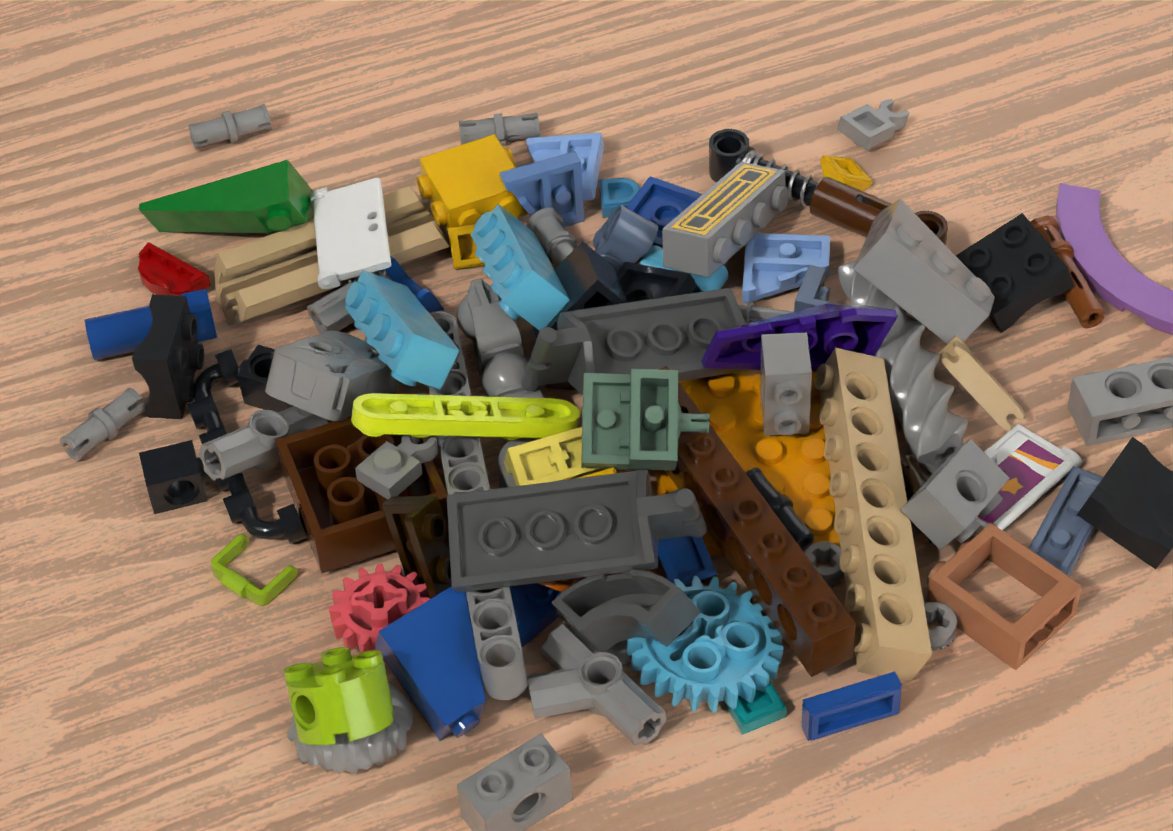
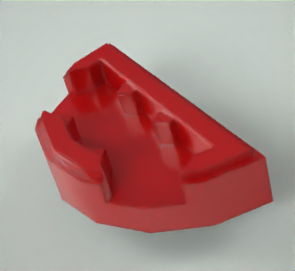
(168, 274)

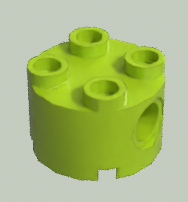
(339, 696)

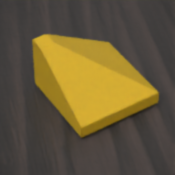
(845, 171)

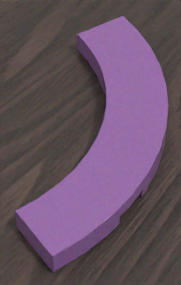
(1102, 264)

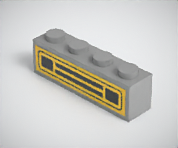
(724, 219)

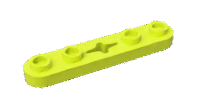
(462, 416)

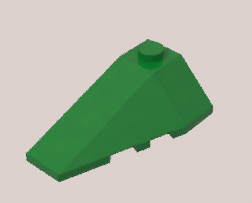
(248, 202)

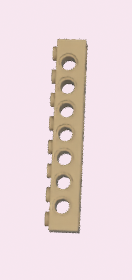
(872, 530)

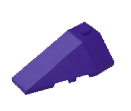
(827, 327)

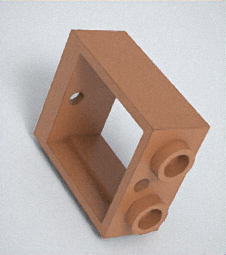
(1005, 640)

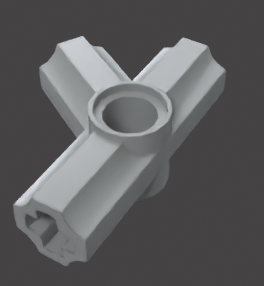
(592, 682)

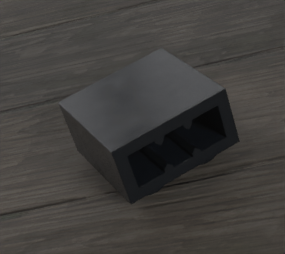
(587, 281)

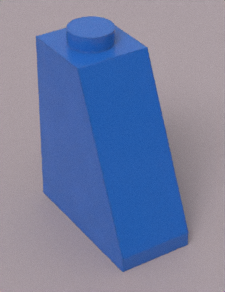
(437, 663)

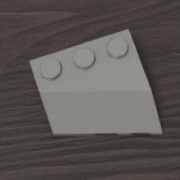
(923, 274)

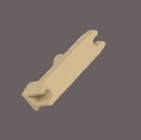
(980, 383)

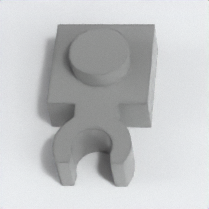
(871, 126)
(395, 468)

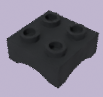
(1017, 269)
(169, 357)
(1135, 504)

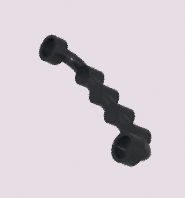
(240, 503)

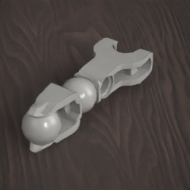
(497, 354)

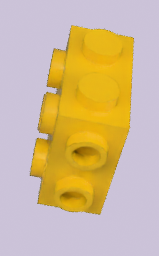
(467, 182)

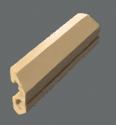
(285, 264)

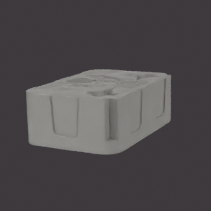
(328, 374)

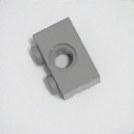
(785, 384)
(956, 495)
(516, 789)

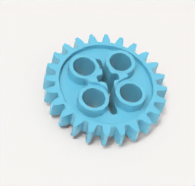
(718, 655)

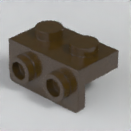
(421, 539)

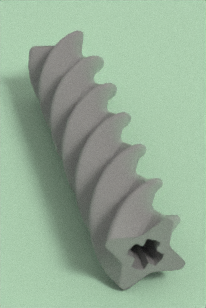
(915, 394)

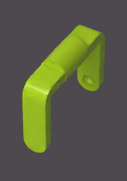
(240, 584)

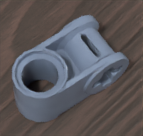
(624, 237)

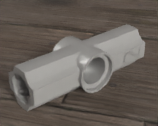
(255, 443)

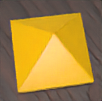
(463, 247)

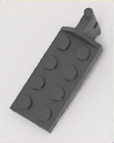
(633, 336)
(564, 530)

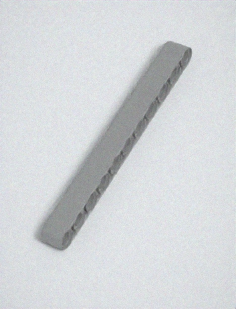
(490, 609)

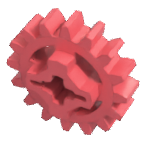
(373, 604)

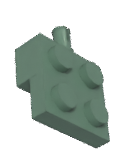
(634, 420)

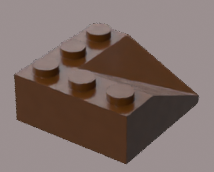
(336, 510)

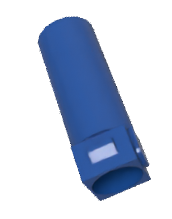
(125, 330)

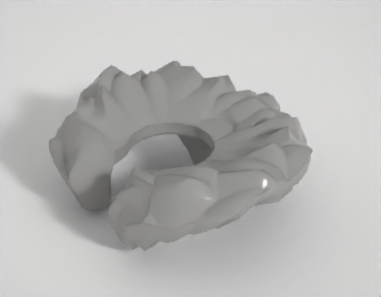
(363, 752)

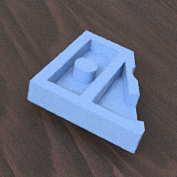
(588, 148)
(780, 262)

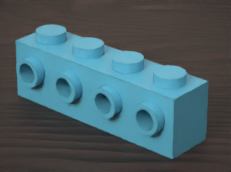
(518, 268)
(401, 330)

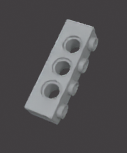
(1123, 401)

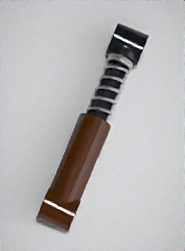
(827, 198)

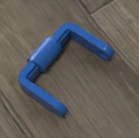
(424, 295)

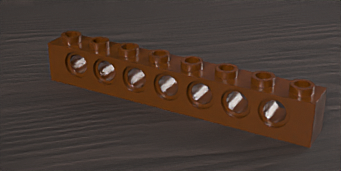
(763, 550)

